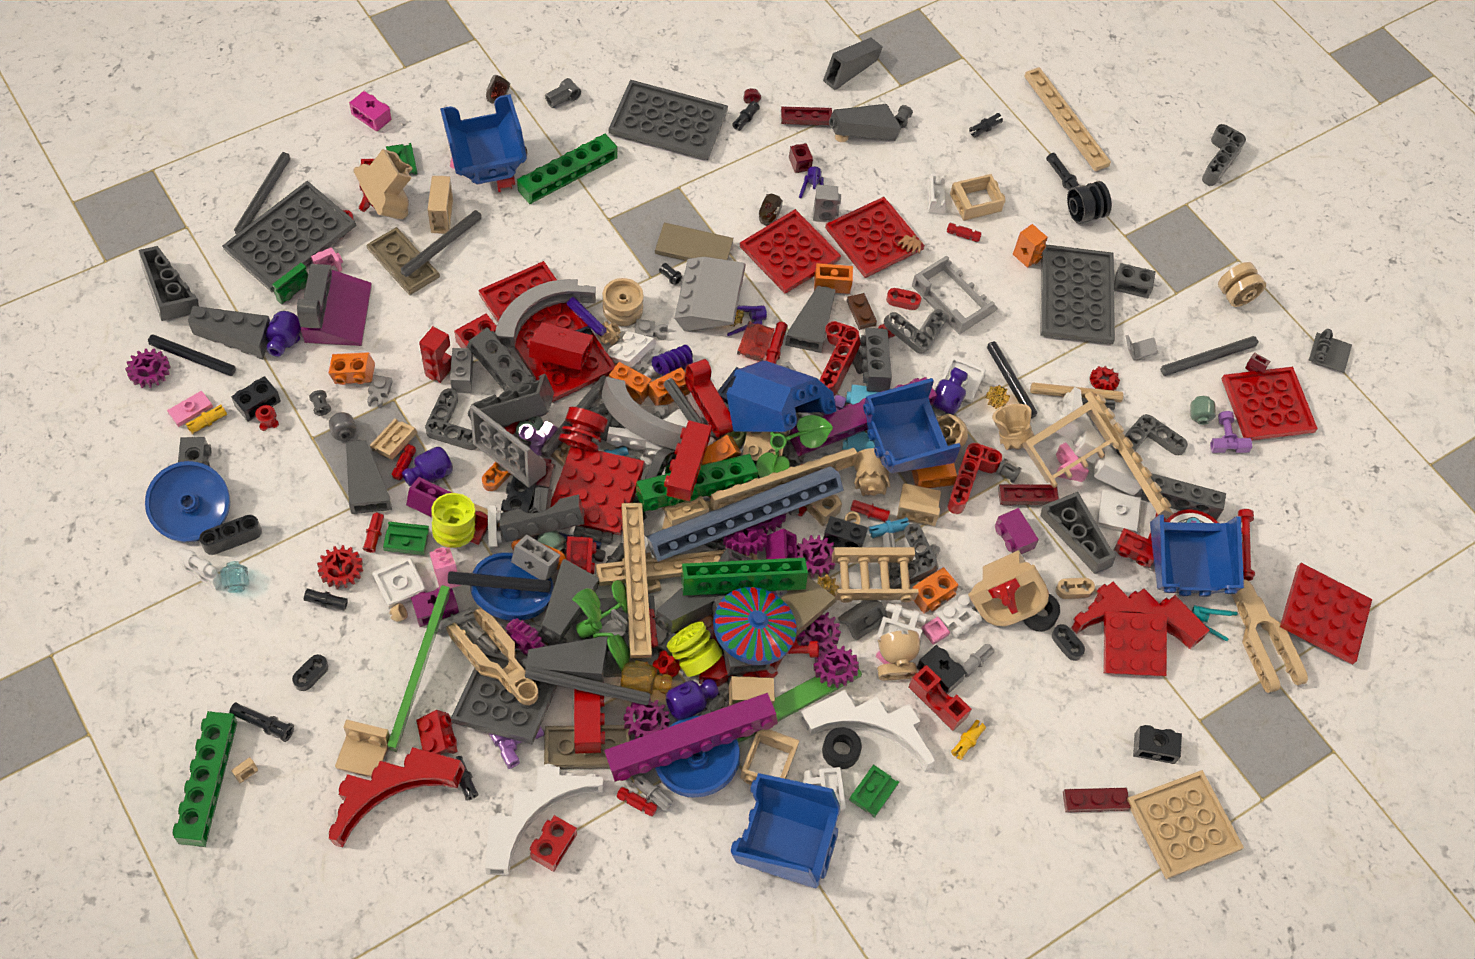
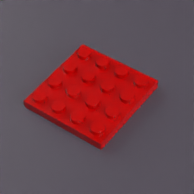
(872, 236)
(789, 250)
(1269, 403)
(602, 484)
(1326, 613)

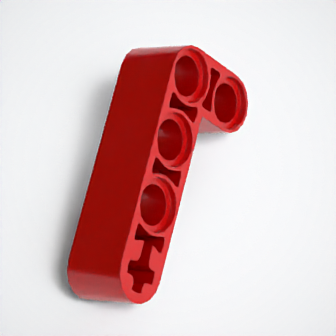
(837, 360)
(707, 397)
(966, 478)

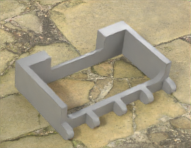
(954, 318)

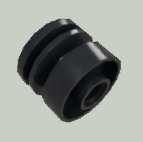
(1089, 202)

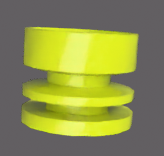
(453, 520)
(694, 649)

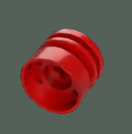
(583, 429)

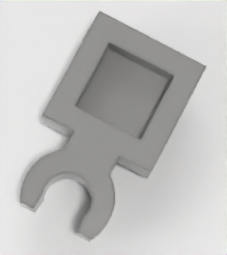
(649, 329)
(379, 388)

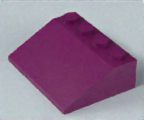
(344, 312)

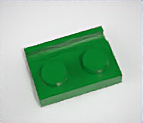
(405, 154)
(290, 283)
(406, 538)
(873, 791)

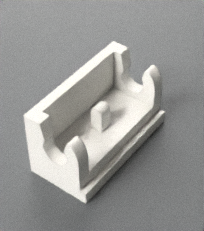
(936, 195)

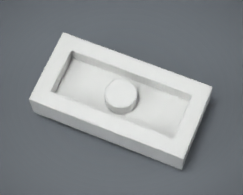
(495, 536)

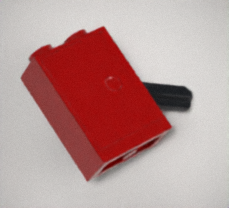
(561, 346)

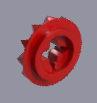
(1098, 383)

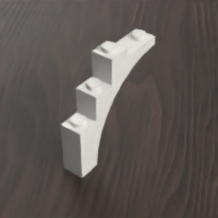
(626, 438)
(1109, 469)
(873, 717)
(551, 789)

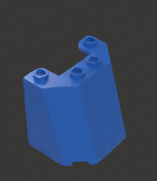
(486, 145)
(770, 396)
(907, 429)
(1197, 557)
(789, 830)

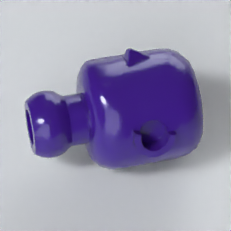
(282, 332)
(950, 393)
(430, 466)
(690, 698)

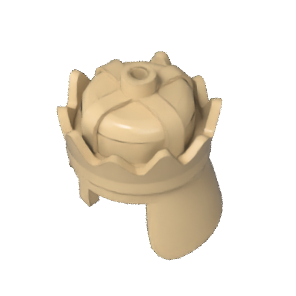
(1013, 425)
(871, 475)

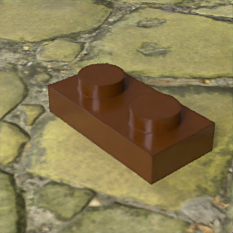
(861, 311)

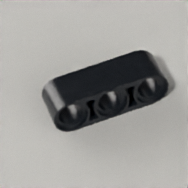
(220, 533)

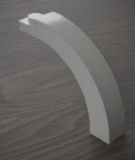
(537, 299)
(637, 419)

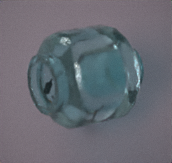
(234, 577)

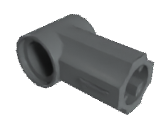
(566, 91)
(542, 500)

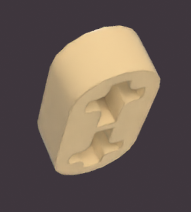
(1074, 586)
(893, 672)

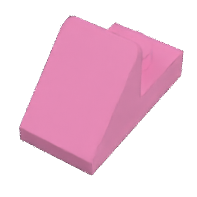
(1067, 456)

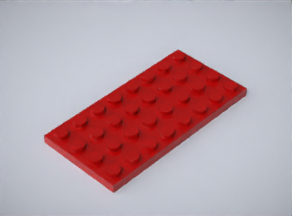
(563, 381)

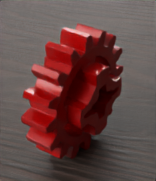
(330, 570)

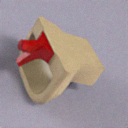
(384, 184)
(1009, 591)

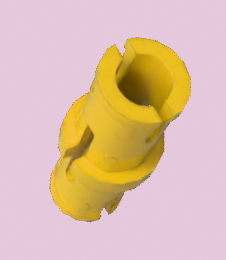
(206, 419)
(968, 739)

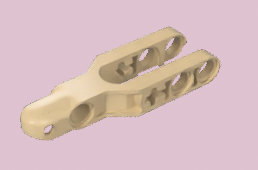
(1253, 612)
(513, 674)

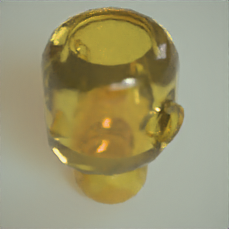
(644, 678)

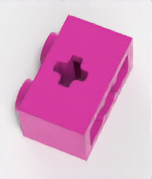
(370, 110)

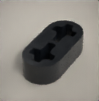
(1068, 642)
(309, 672)

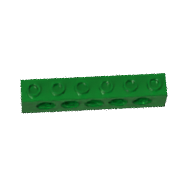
(567, 168)
(711, 478)
(733, 575)
(198, 832)

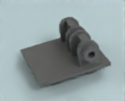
(1330, 351)

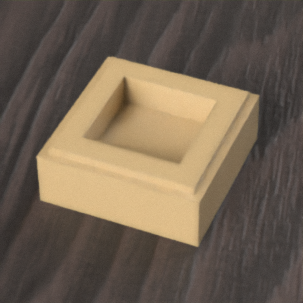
(244, 770)

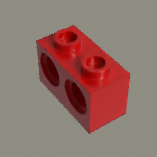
(471, 329)
(558, 845)

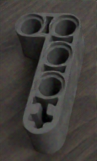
(1230, 144)
(313, 306)

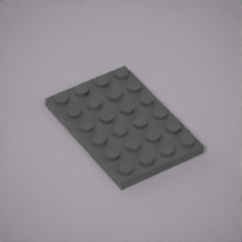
(668, 119)
(289, 234)
(1077, 294)

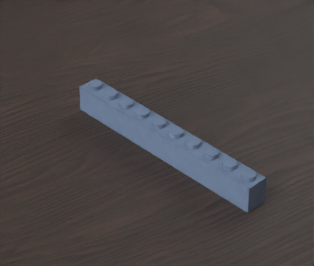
(744, 513)

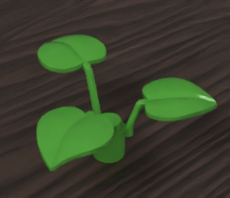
(812, 433)
(590, 604)

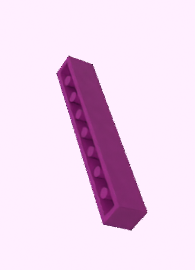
(845, 423)
(691, 737)

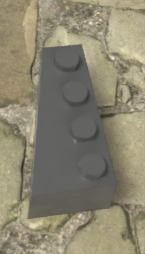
(167, 288)
(231, 328)
(518, 404)
(1078, 529)

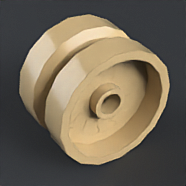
(1242, 284)
(622, 301)

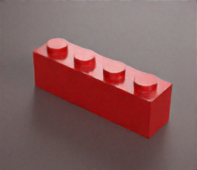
(688, 460)
(588, 722)

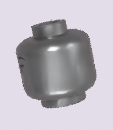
(342, 426)

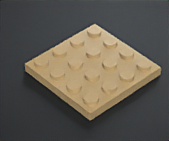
(1184, 824)

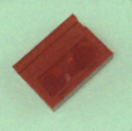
(755, 341)

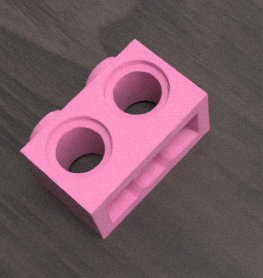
(442, 564)

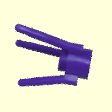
(814, 177)
(756, 313)

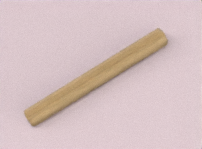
(1061, 390)

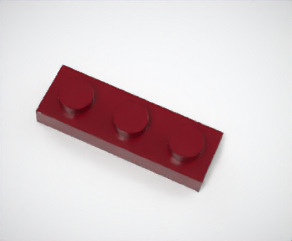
(805, 115)
(1027, 494)
(1096, 799)

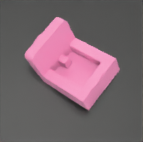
(328, 257)

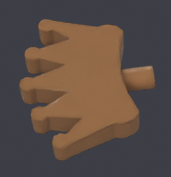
(910, 243)

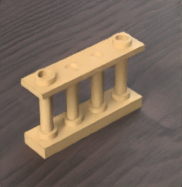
(878, 555)

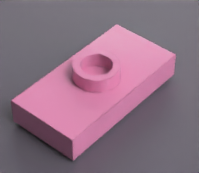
(190, 408)

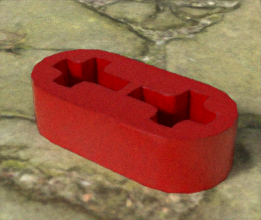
(903, 299)

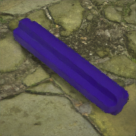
(586, 316)

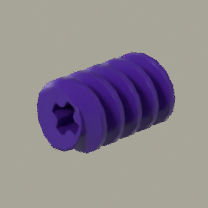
(672, 360)

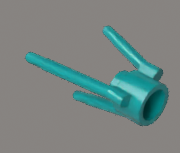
(1204, 613)

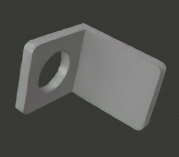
(1141, 348)
(614, 625)

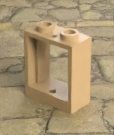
(440, 204)
(966, 210)
(774, 740)

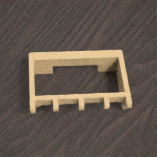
(1098, 421)

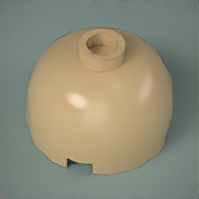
(953, 429)
(899, 647)

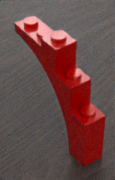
(1110, 598)
(362, 795)

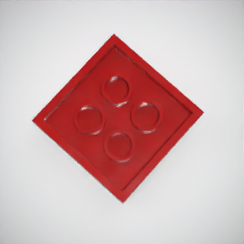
(1135, 643)

